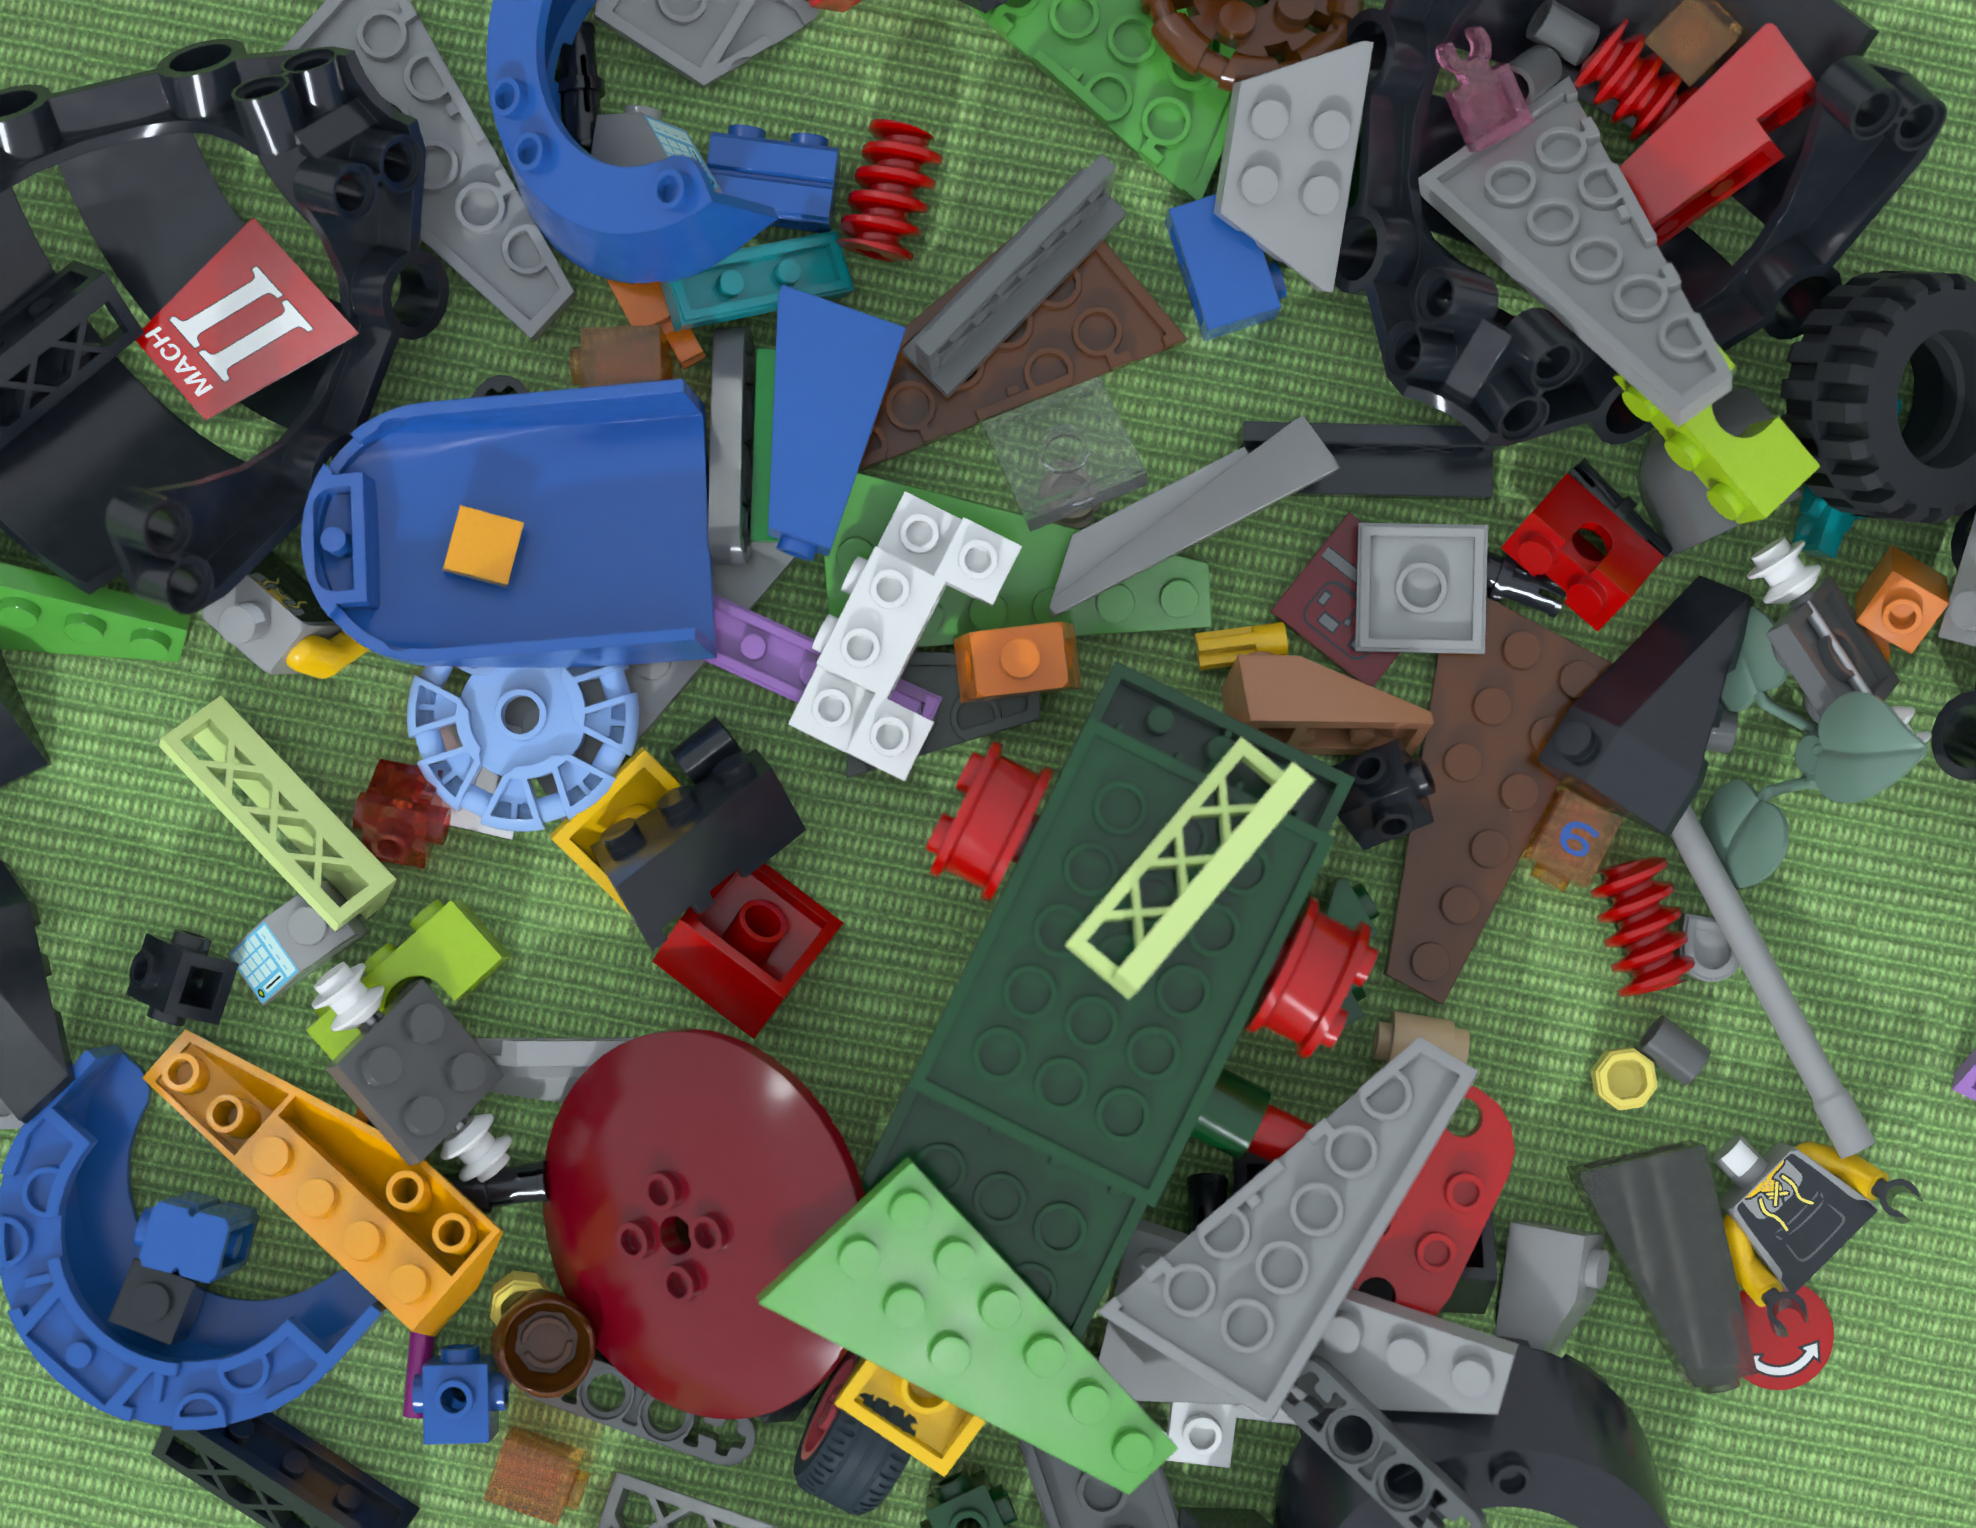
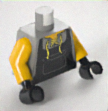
(281, 624)
(1795, 1214)

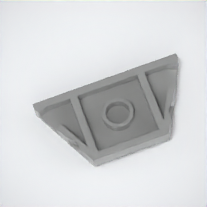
(704, 36)
(1294, 158)

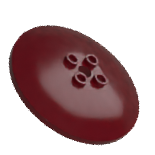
(755, 1171)

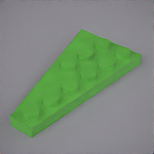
(1125, 80)
(56, 617)
(942, 1309)

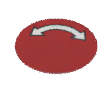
(1794, 1359)

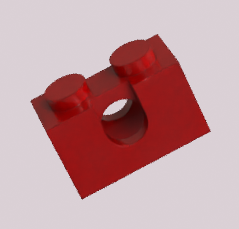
(1592, 581)

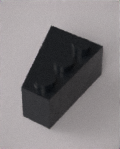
(697, 841)

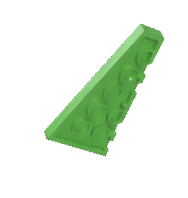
(1161, 598)

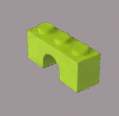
(1743, 473)
(446, 947)

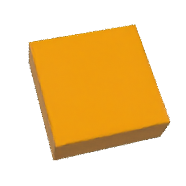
(483, 546)

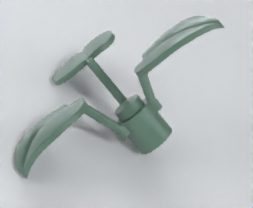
(1847, 756)

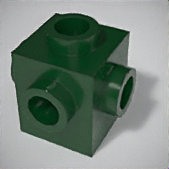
(965, 1497)

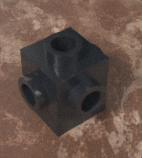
(1387, 794)
(181, 978)

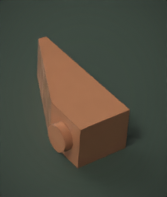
(1318, 707)

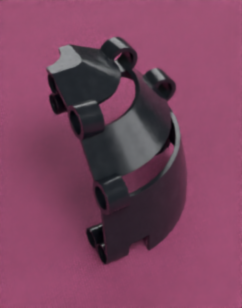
(1529, 371)
(109, 470)

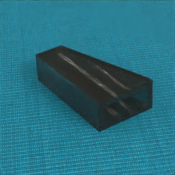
(1674, 1255)

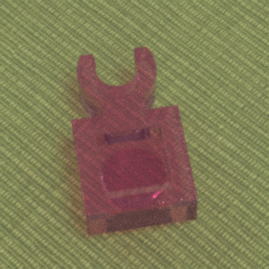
(1488, 98)

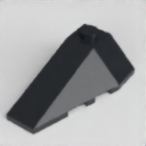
(32, 1033)

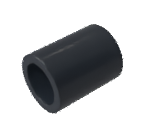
(705, 750)

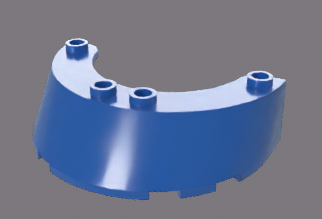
(606, 218)
(71, 1245)

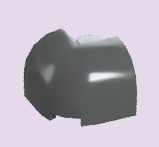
(1676, 496)

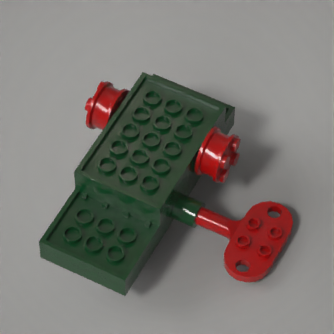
(1067, 1105)

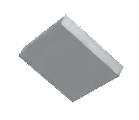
(1421, 588)

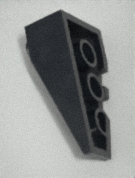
(1647, 720)

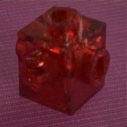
(401, 815)

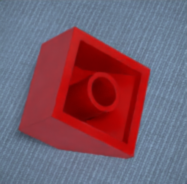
(748, 946)

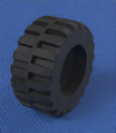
(1847, 392)

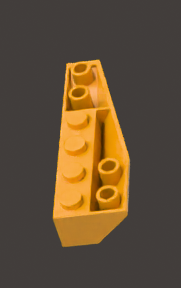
(339, 1179)

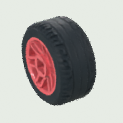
(845, 1458)

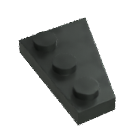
(955, 720)

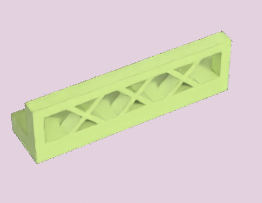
(282, 803)
(1209, 882)

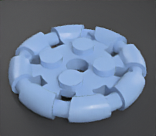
(526, 756)

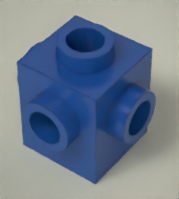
(446, 1413)

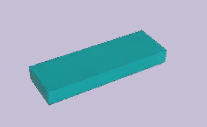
(752, 278)

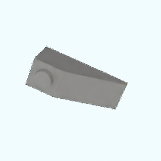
(1549, 1282)

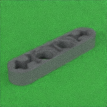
(731, 445)
(634, 1418)
(1388, 1448)

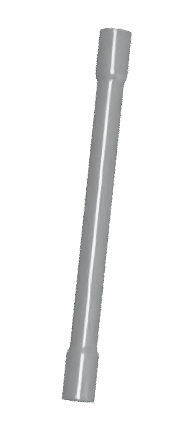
(1830, 1099)

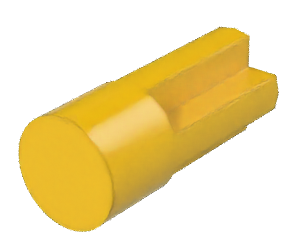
(1222, 647)

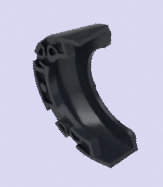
(1552, 1448)

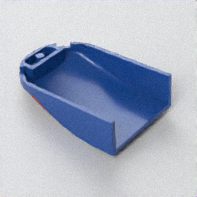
(607, 548)

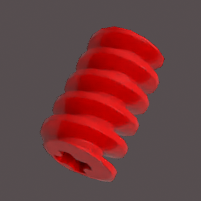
(1632, 82)
(888, 191)
(1643, 925)

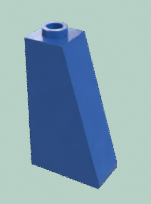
(825, 405)

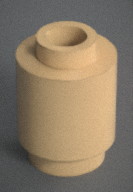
(1405, 1028)

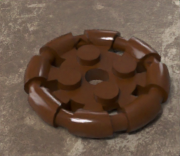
(1253, 31)

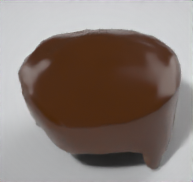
(544, 1344)

